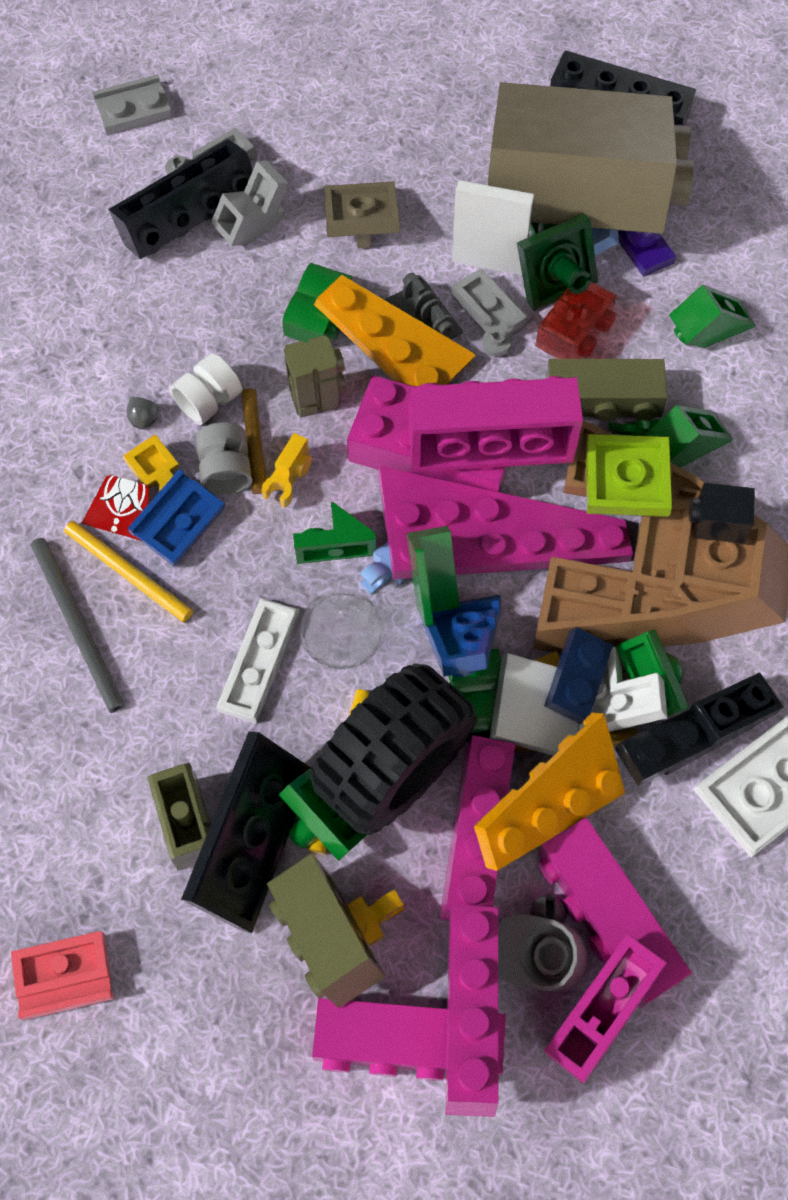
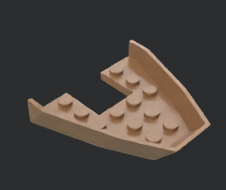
(677, 582)

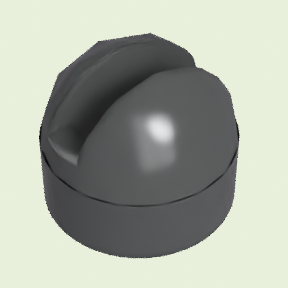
(142, 412)
(539, 907)

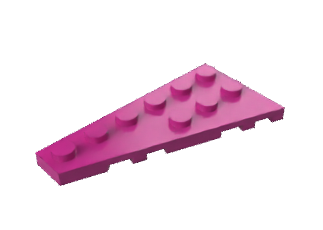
(494, 528)

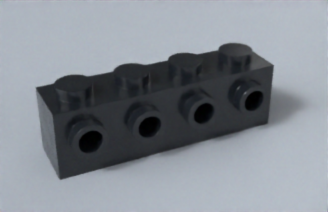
(593, 74)
(180, 199)

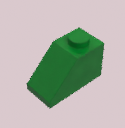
(709, 317)
(690, 433)

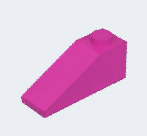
(604, 1009)

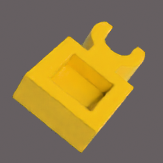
(151, 462)

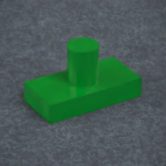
(317, 819)

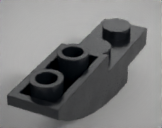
(699, 729)

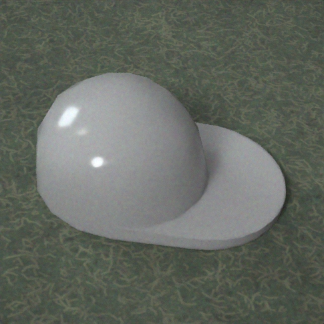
(540, 953)

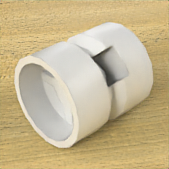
(206, 388)

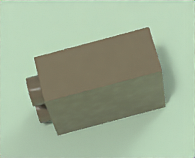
(591, 155)

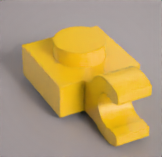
(291, 463)
(371, 917)

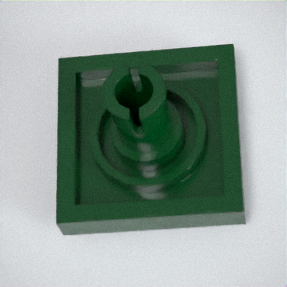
(557, 261)

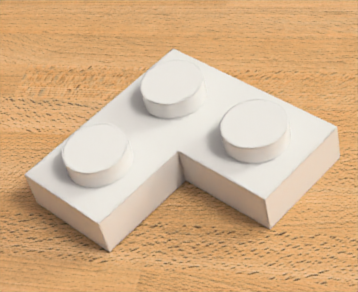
(629, 701)

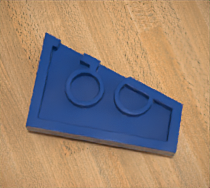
(465, 635)

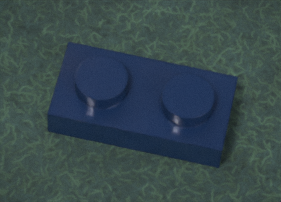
(578, 675)

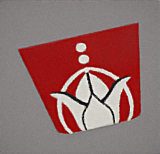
(117, 505)

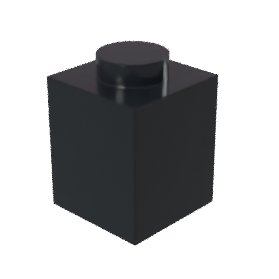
(723, 513)

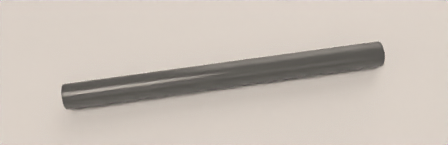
(77, 625)

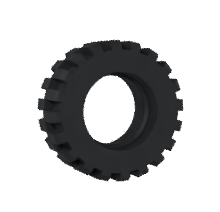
(393, 747)

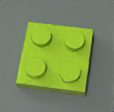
(628, 475)

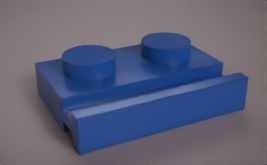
(176, 517)

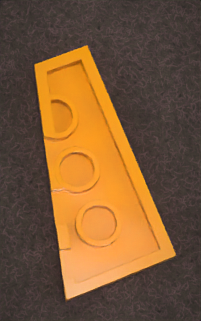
(390, 337)
(556, 796)

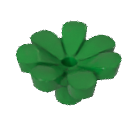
(635, 428)

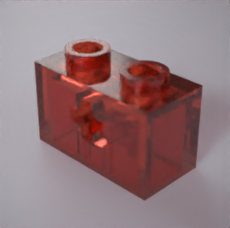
(575, 322)

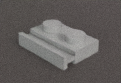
(132, 104)

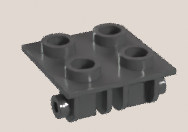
(424, 305)

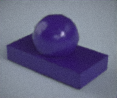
(646, 250)

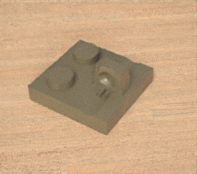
(361, 210)

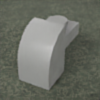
(255, 210)

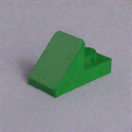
(345, 541)

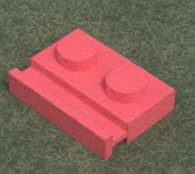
(62, 975)

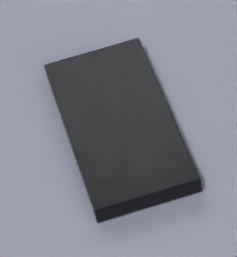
(245, 835)

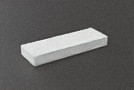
(258, 660)

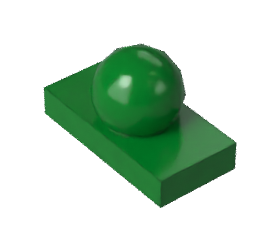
(647, 656)

